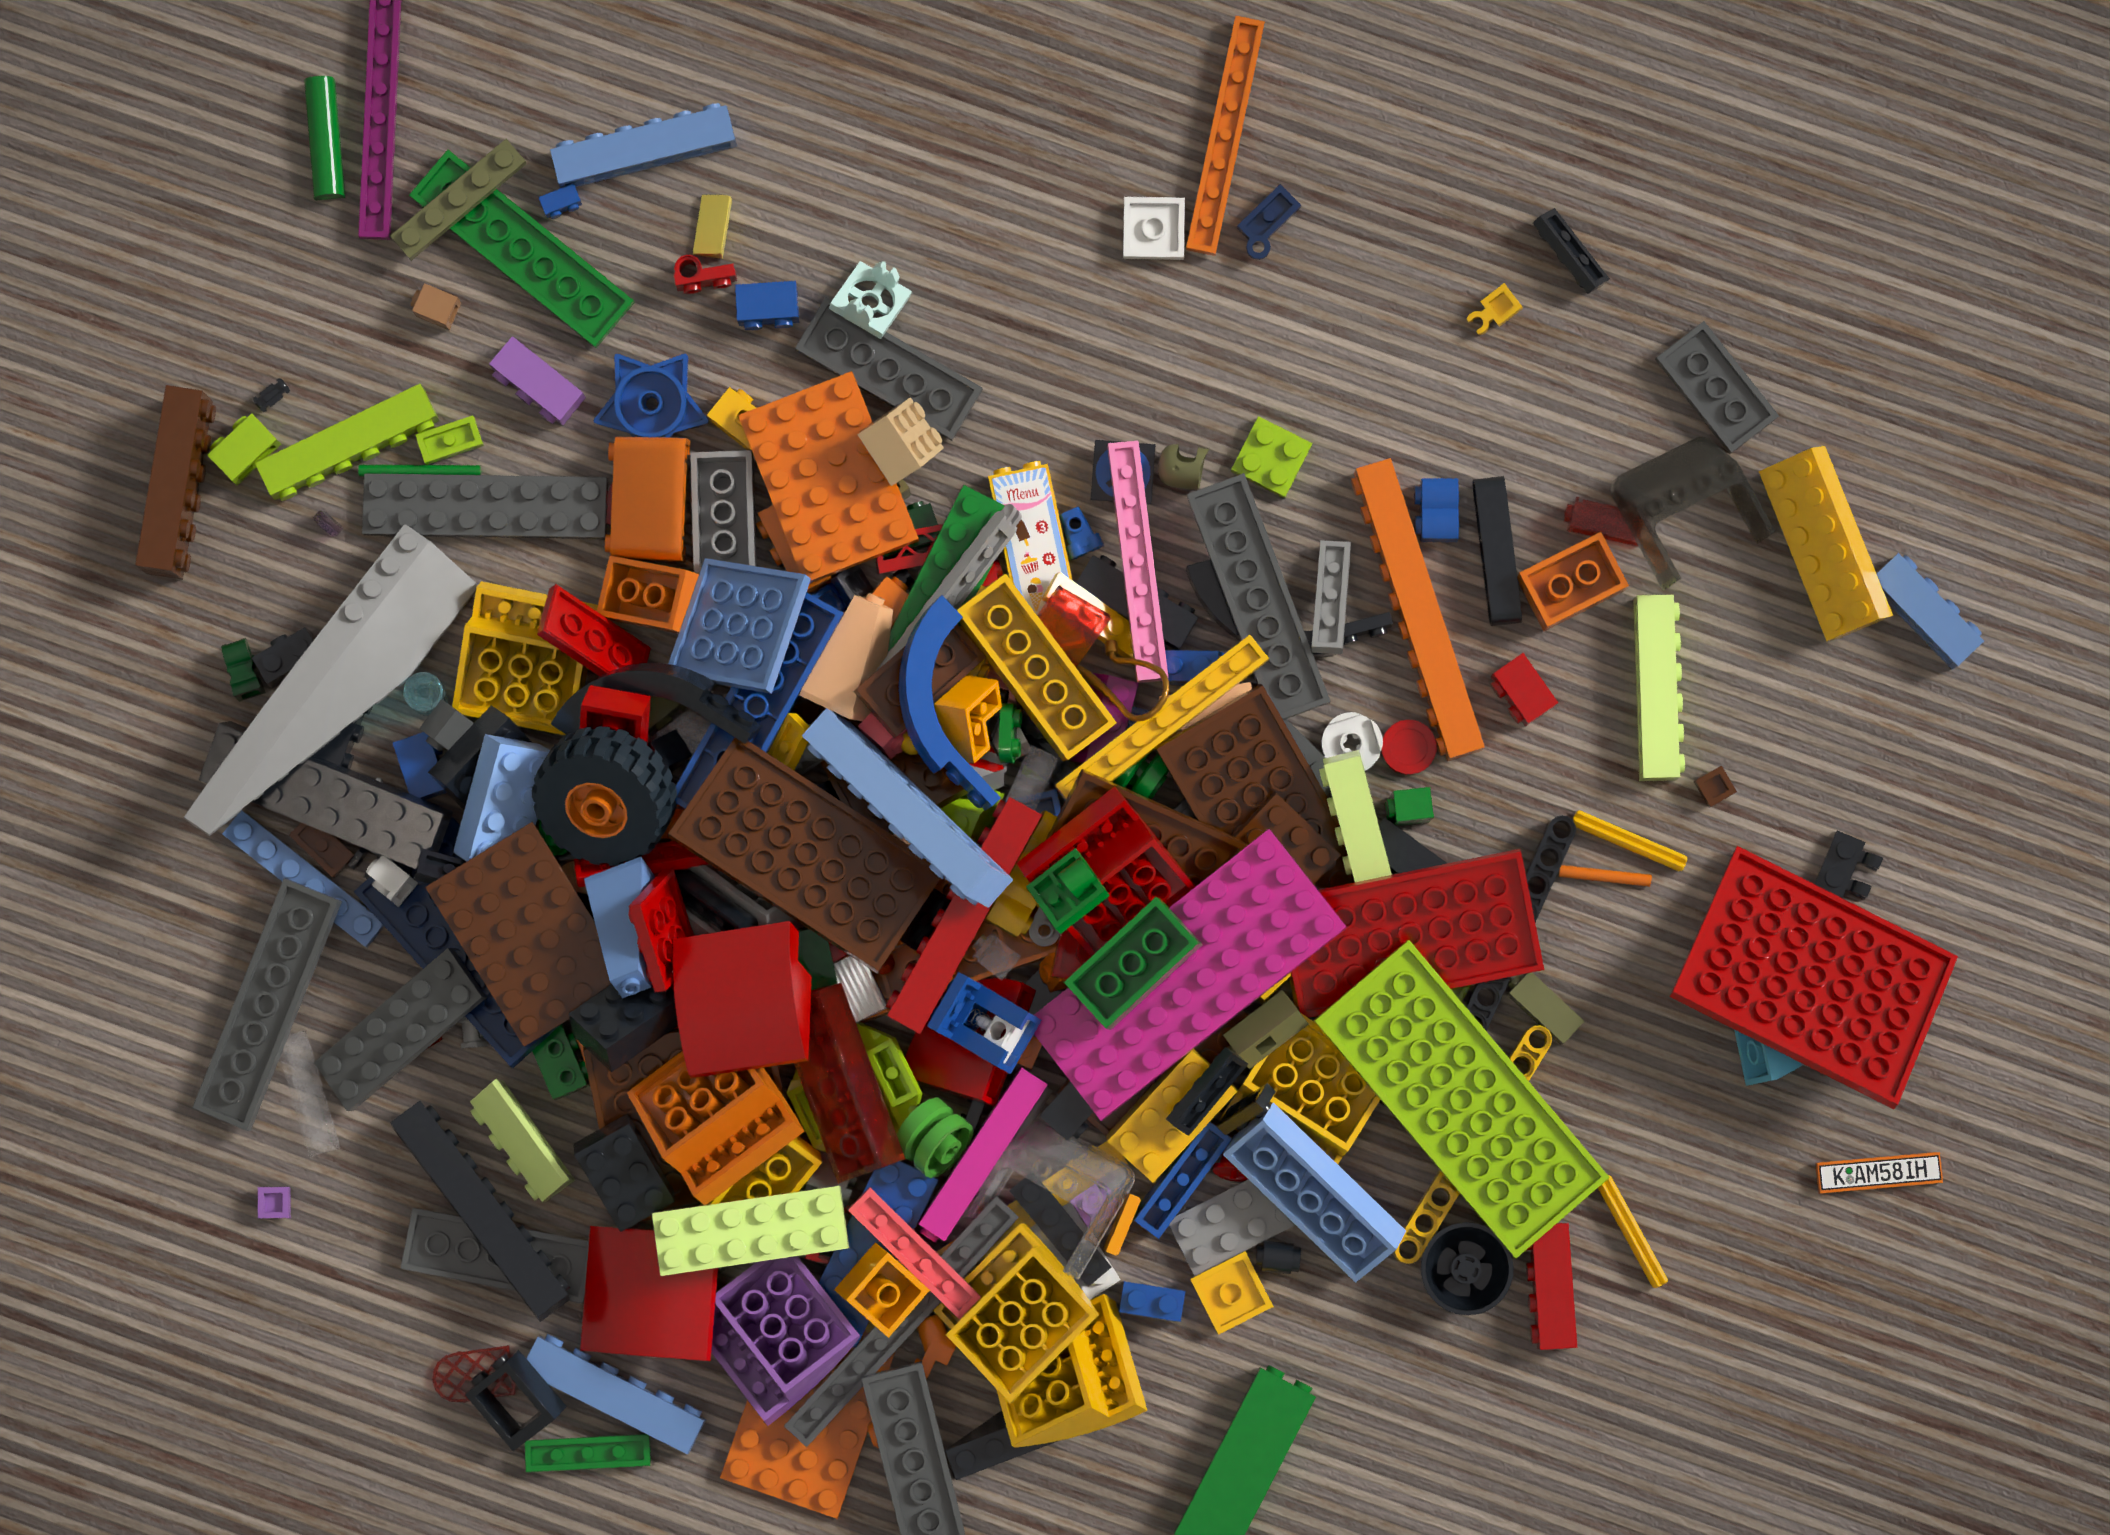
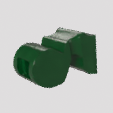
(241, 668)

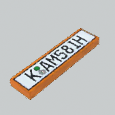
(1879, 1172)

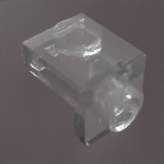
(995, 955)

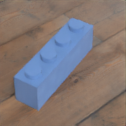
(1927, 612)

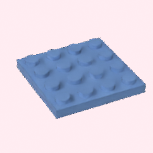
(740, 624)

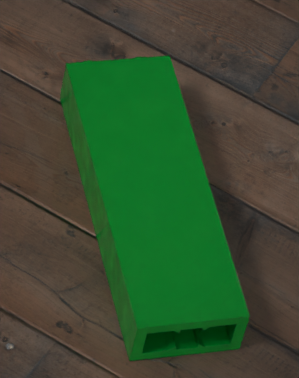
(1248, 1456)

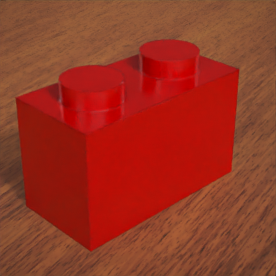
(1523, 690)

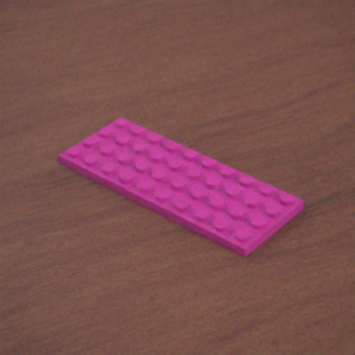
(1255, 928)

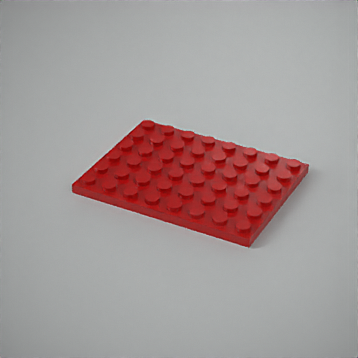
(1814, 977)

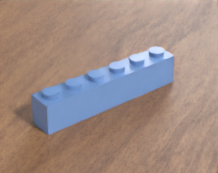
(643, 146)
(616, 1395)

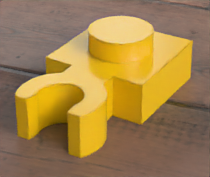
(1499, 306)

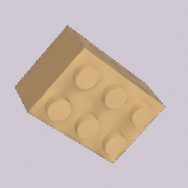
(901, 441)

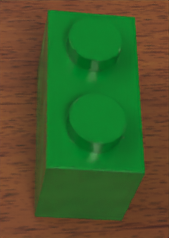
(1409, 807)

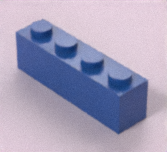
(1180, 1180)

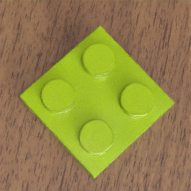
(1271, 457)

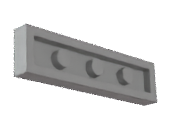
(1331, 597)

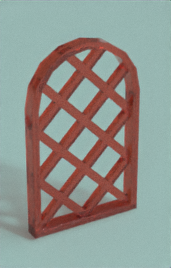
(511, 1391)

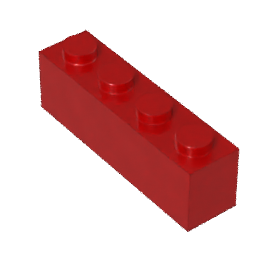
(1552, 1290)

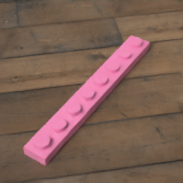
(1137, 558)

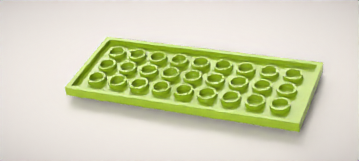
(1461, 1099)

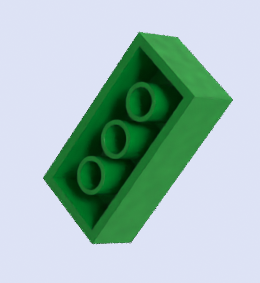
(1133, 963)

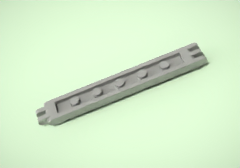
(970, 567)

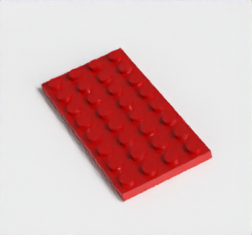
(1462, 916)

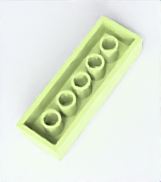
(750, 1230)

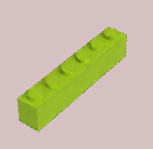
(347, 442)

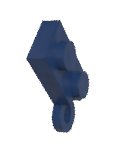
(1267, 219)

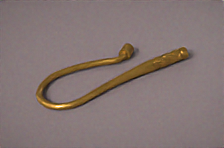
(1111, 651)

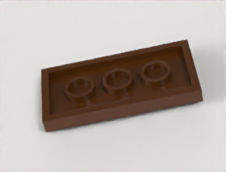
(881, 690)

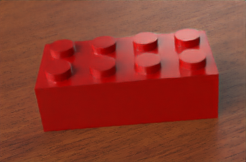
(616, 710)

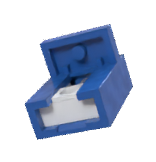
(964, 1012)

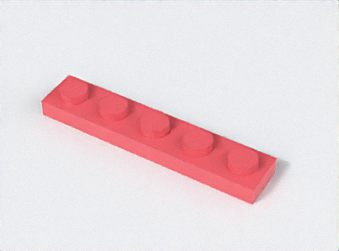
(914, 1252)

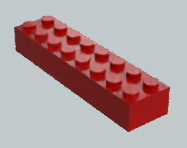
(959, 922)

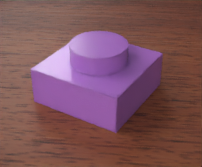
(274, 1202)

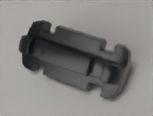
(271, 395)

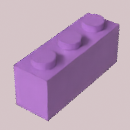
(536, 382)

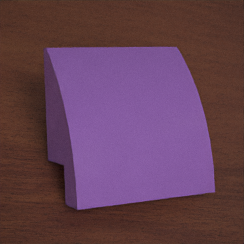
(778, 1334)

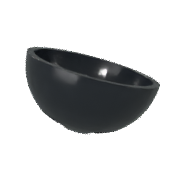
(1487, 1276)

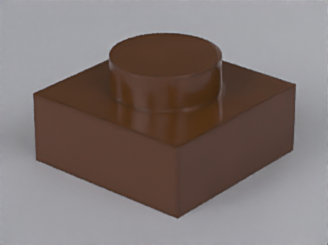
(1715, 786)

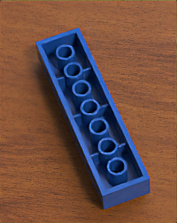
(809, 638)

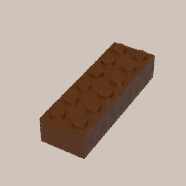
(175, 482)

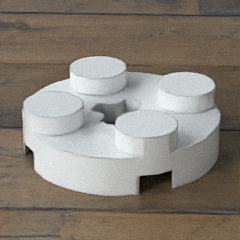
(1360, 728)

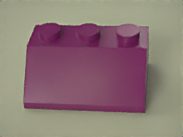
(1126, 693)

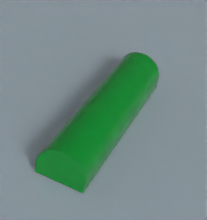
(324, 137)

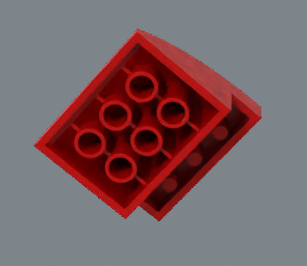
(1122, 856)
(741, 999)
(635, 1308)

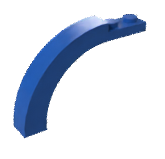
(918, 704)

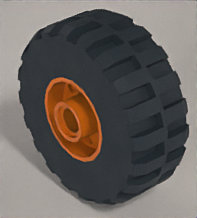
(604, 795)

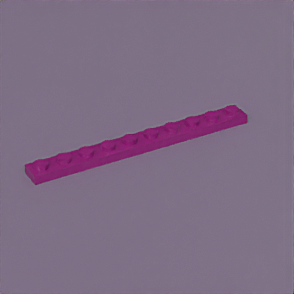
(379, 119)

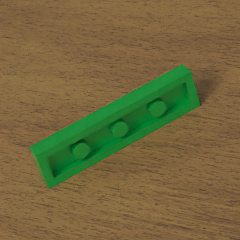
(587, 1453)

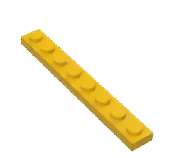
(1175, 713)

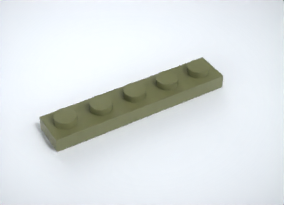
(458, 199)

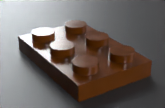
(1296, 835)

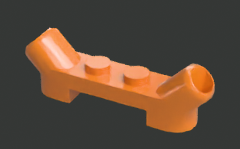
(936, 1347)

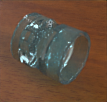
(424, 692)

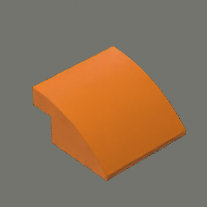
(714, 1124)

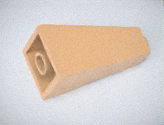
(851, 657)

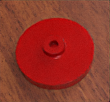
(1408, 747)

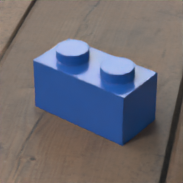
(560, 201)

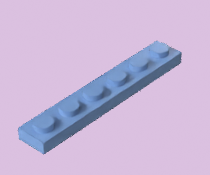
(287, 864)

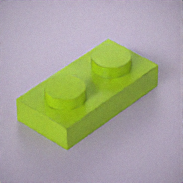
(449, 440)

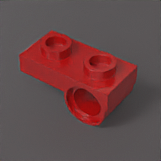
(717, 276)

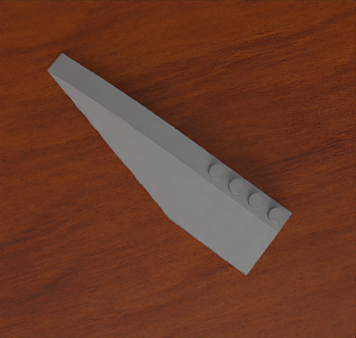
(347, 669)

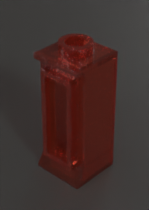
(1594, 517)

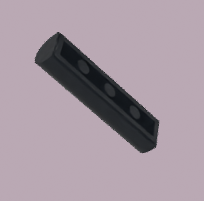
(712, 903)

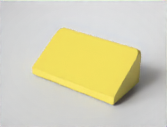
(712, 225)

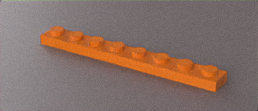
(1225, 135)

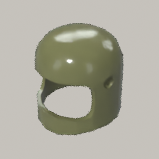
(1179, 470)

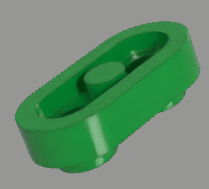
(1008, 743)

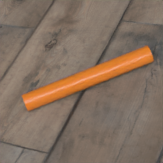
(1605, 875)

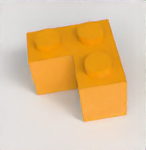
(965, 712)

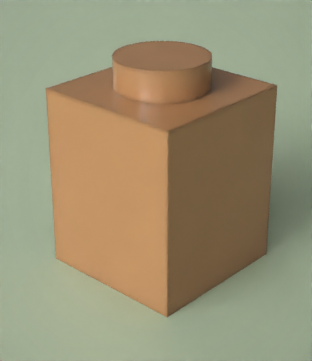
(435, 306)

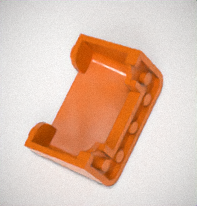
(648, 498)

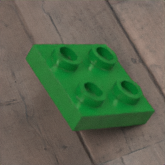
(1067, 891)

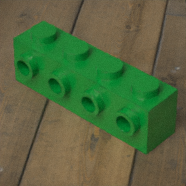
(560, 1063)

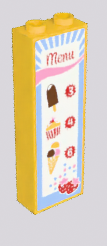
(1038, 545)

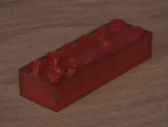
(845, 1091)

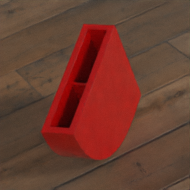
(956, 1070)

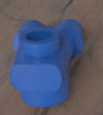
(1082, 539)

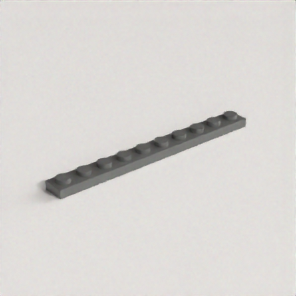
(877, 1347)

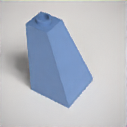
(610, 897)

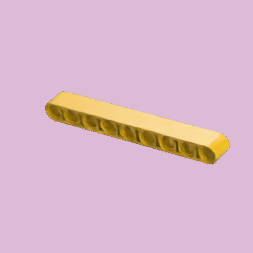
(1438, 1213)

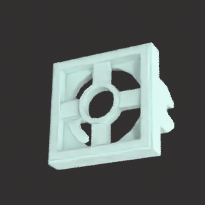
(863, 315)

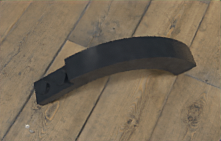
(1209, 593)
(670, 683)

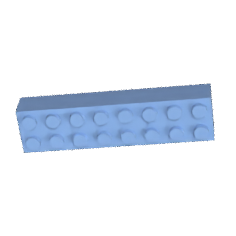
(907, 809)

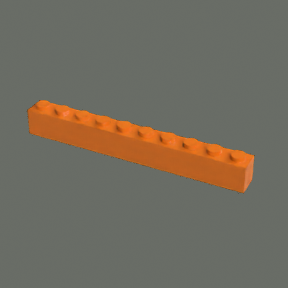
(1418, 609)

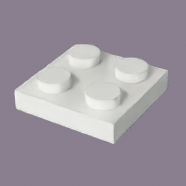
(1154, 228)

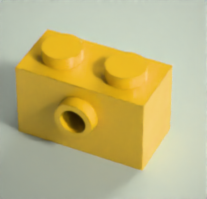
(726, 412)

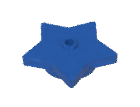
(637, 384)

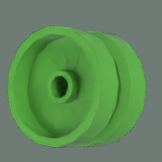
(934, 1137)

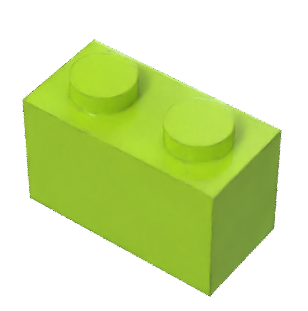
(243, 448)

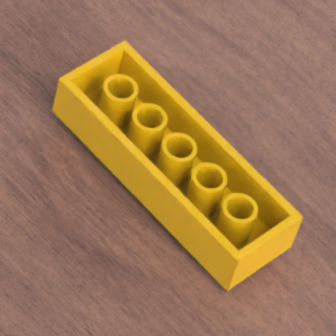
(1825, 543)
(1034, 668)

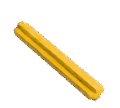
(1629, 841)
(1632, 1233)

